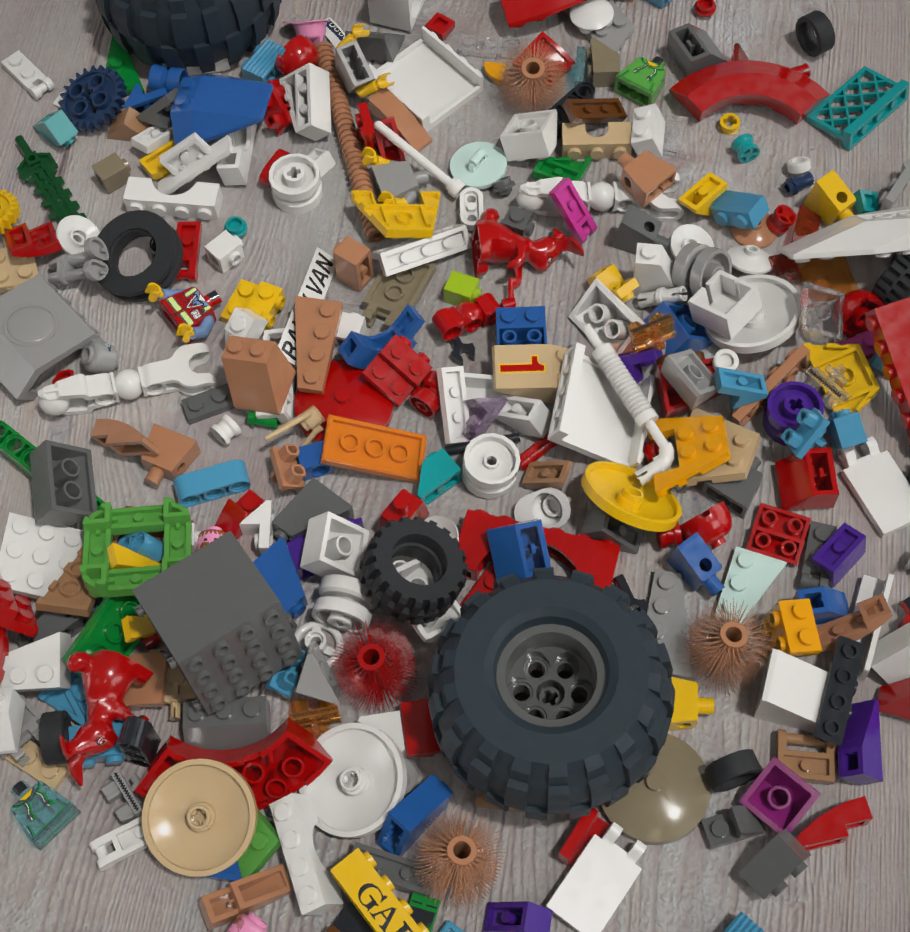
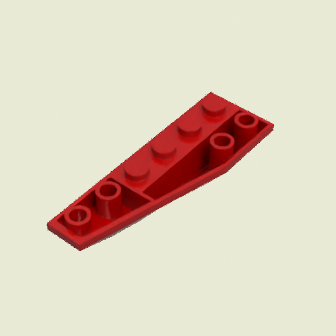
(523, 11)

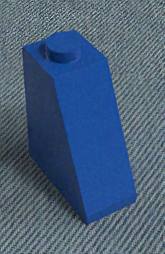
(280, 574)
(413, 814)

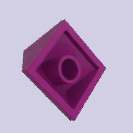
(779, 796)

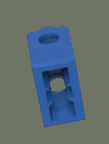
(697, 565)

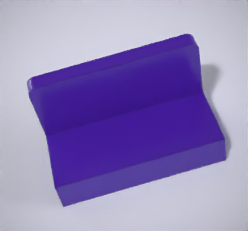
(840, 553)

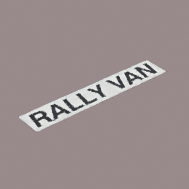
(314, 286)

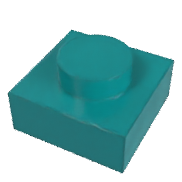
(866, 201)

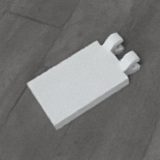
(878, 487)
(596, 882)

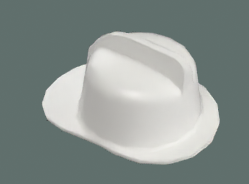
(545, 504)

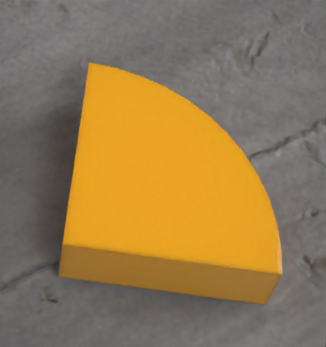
(492, 71)

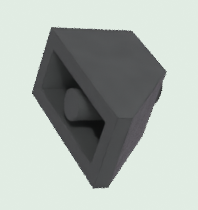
(602, 526)

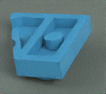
(71, 700)

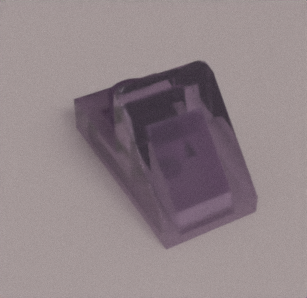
(485, 412)

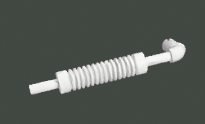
(634, 402)

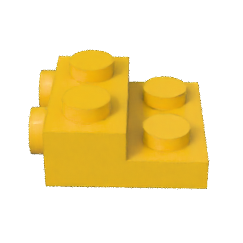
(262, 299)

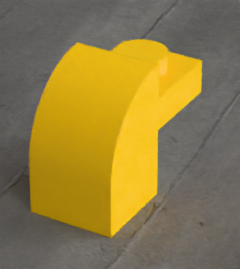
(614, 282)

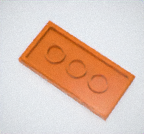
(373, 449)

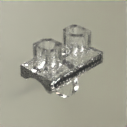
(834, 393)

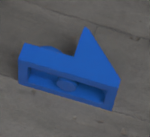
(141, 101)

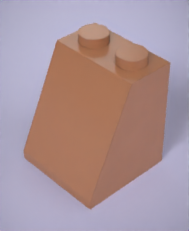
(257, 374)

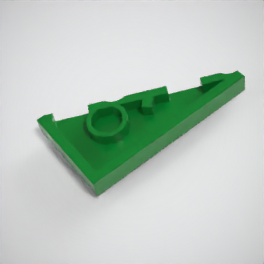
(120, 61)

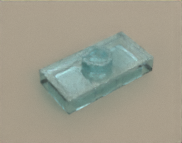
(579, 68)

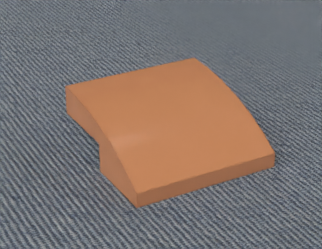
(154, 689)

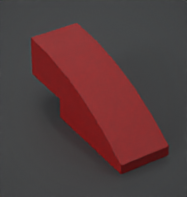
(833, 825)

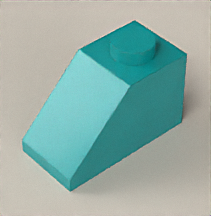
(56, 128)
(437, 476)

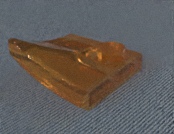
(828, 273)

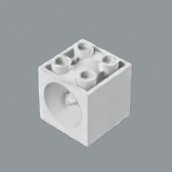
(395, 13)

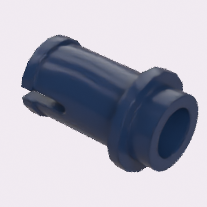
(793, 185)

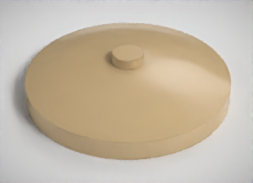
(199, 817)

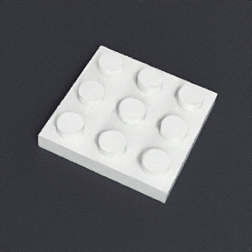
(36, 554)

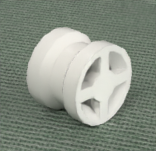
(225, 430)

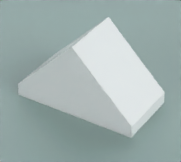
(390, 724)

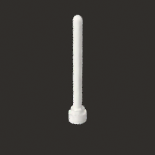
(453, 185)

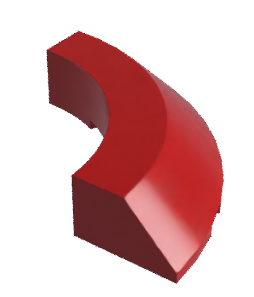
(749, 84)
(271, 766)

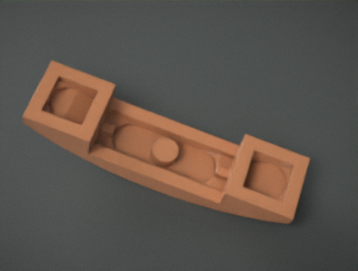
(871, 615)

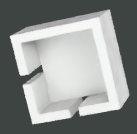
(727, 311)

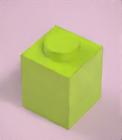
(461, 288)

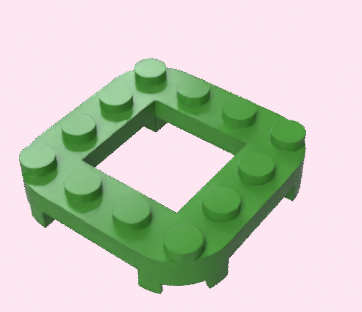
(106, 522)

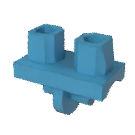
(808, 433)
(287, 678)

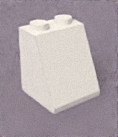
(790, 692)

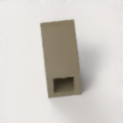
(603, 64)

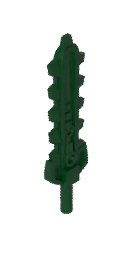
(41, 171)

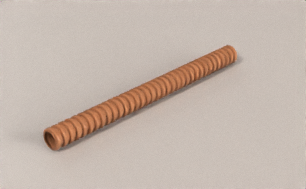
(347, 135)

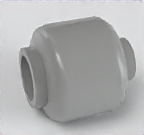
(100, 357)

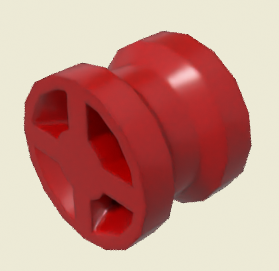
(781, 219)
(669, 537)

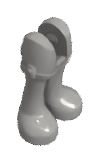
(93, 267)

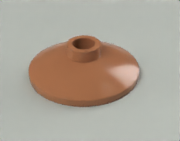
(760, 236)

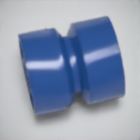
(163, 77)

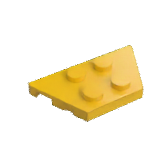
(861, 380)

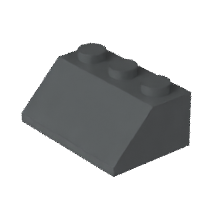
(62, 483)
(235, 726)

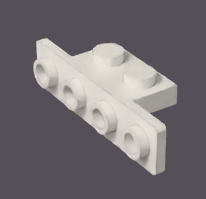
(190, 159)

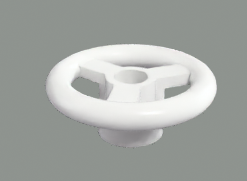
(318, 636)

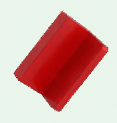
(580, 837)

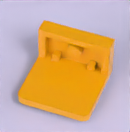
(792, 628)

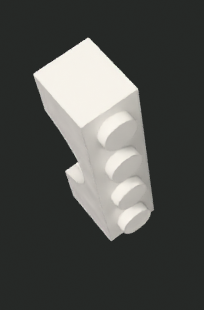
(236, 166)
(199, 202)
(312, 882)

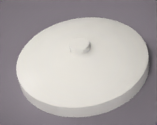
(772, 324)
(360, 782)

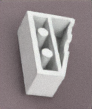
(38, 665)

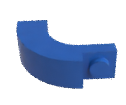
(361, 349)

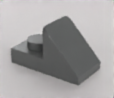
(159, 112)
(731, 827)

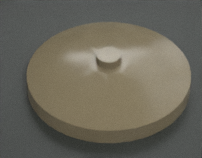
(668, 799)

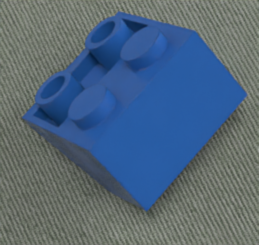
(521, 325)
(518, 548)

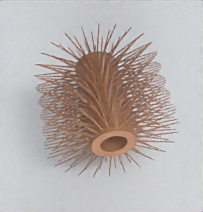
(532, 79)
(726, 647)
(461, 860)

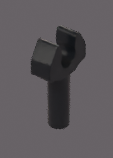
(460, 348)
(635, 603)

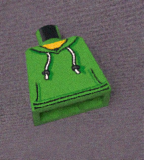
(641, 80)

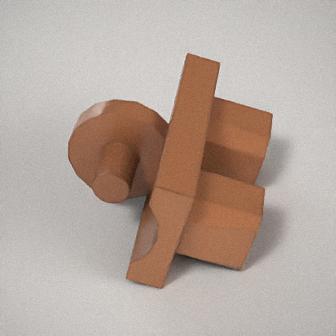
(287, 470)

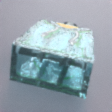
(41, 812)

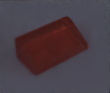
(806, 223)

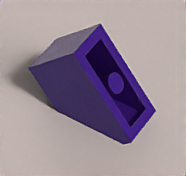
(517, 917)

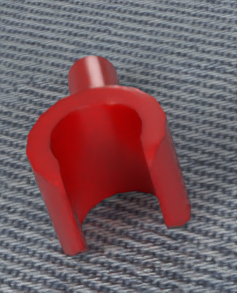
(510, 301)

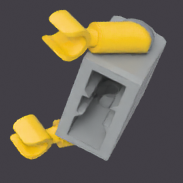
(354, 68)
(394, 179)

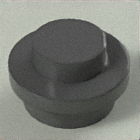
(503, 186)

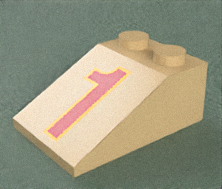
(528, 370)

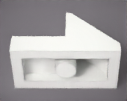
(260, 524)

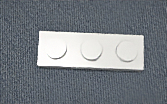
(454, 411)

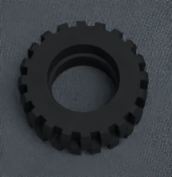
(396, 594)

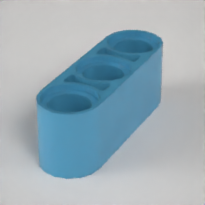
(211, 483)

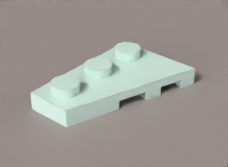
(747, 581)

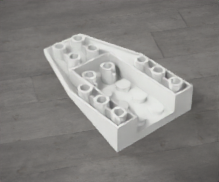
(856, 235)

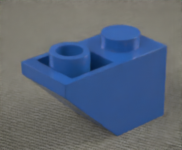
(825, 603)

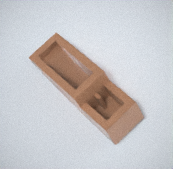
(386, 104)
(122, 438)
(245, 895)

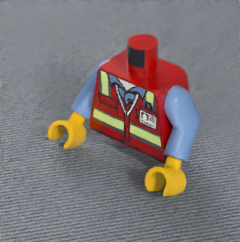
(186, 310)

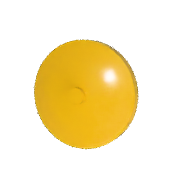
(620, 495)

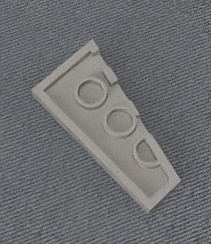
(668, 614)

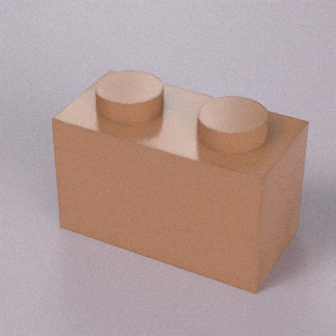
(353, 263)

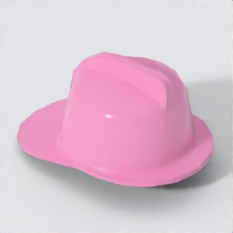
(314, 30)

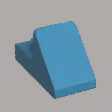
(740, 386)

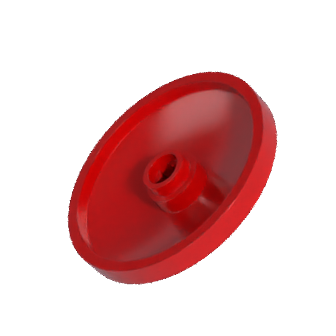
(346, 396)

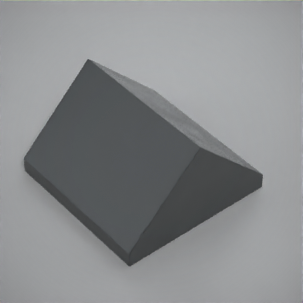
(380, 45)

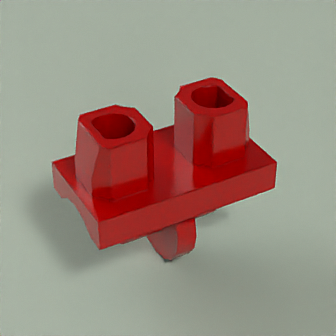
(277, 114)

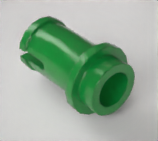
(269, 423)

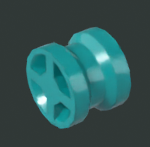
(745, 148)

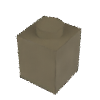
(112, 172)

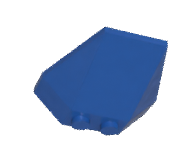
(217, 106)

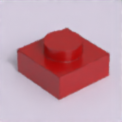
(440, 25)

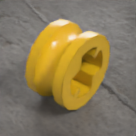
(729, 117)

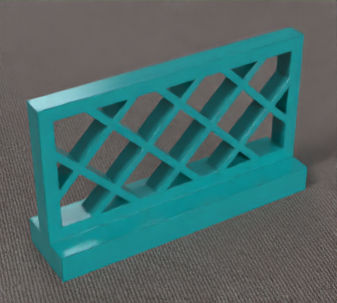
(871, 115)

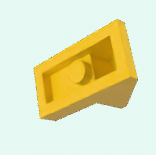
(703, 193)

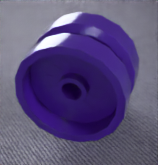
(784, 406)

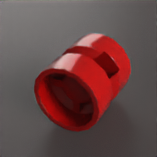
(427, 398)

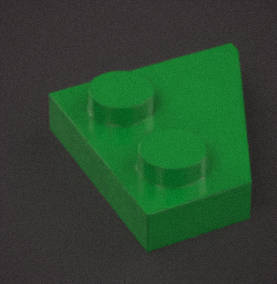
(561, 167)

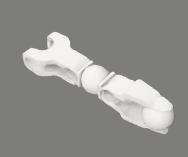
(599, 196)
(84, 393)

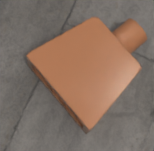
(645, 176)
(174, 458)

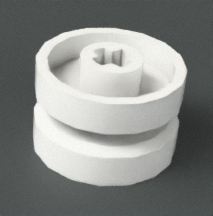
(296, 183)
(490, 465)
(342, 604)

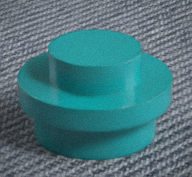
(236, 226)

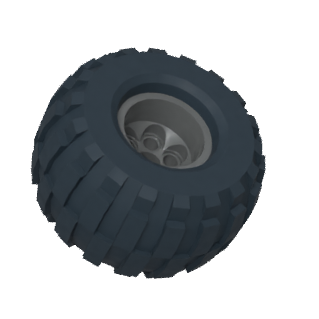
(189, 30)
(552, 628)

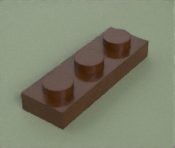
(594, 110)

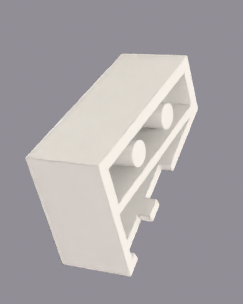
(309, 101)

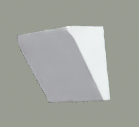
(323, 159)

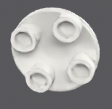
(592, 15)

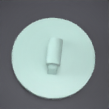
(478, 164)

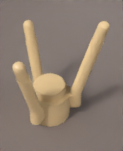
(309, 419)

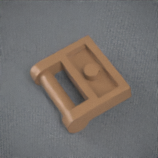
(810, 766)

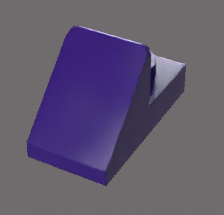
(645, 357)

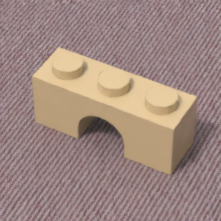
(579, 144)

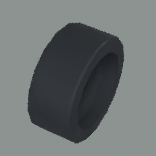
(811, 24)
(50, 728)
(733, 770)

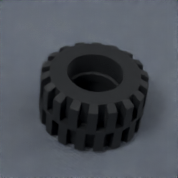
(894, 281)

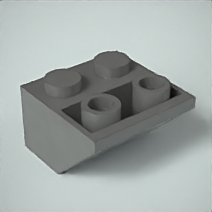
(692, 49)

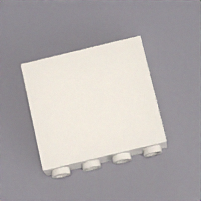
(431, 79)
(591, 414)

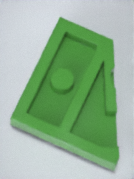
(261, 849)

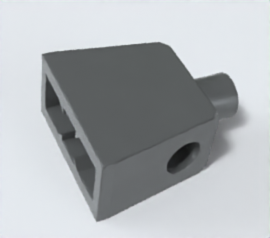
(638, 228)
(736, 494)

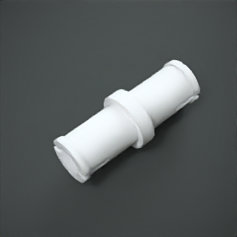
(662, 294)

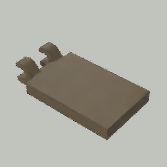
(393, 293)

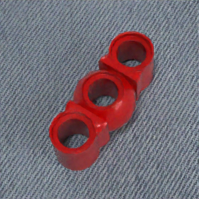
(466, 316)

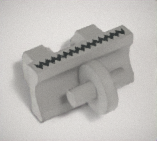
(119, 786)

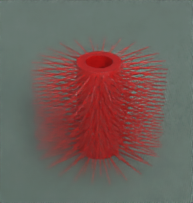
(375, 667)

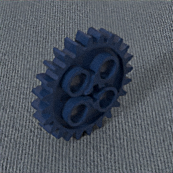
(93, 109)

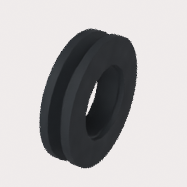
(162, 270)

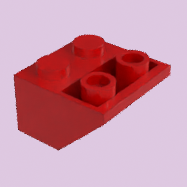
(807, 481)

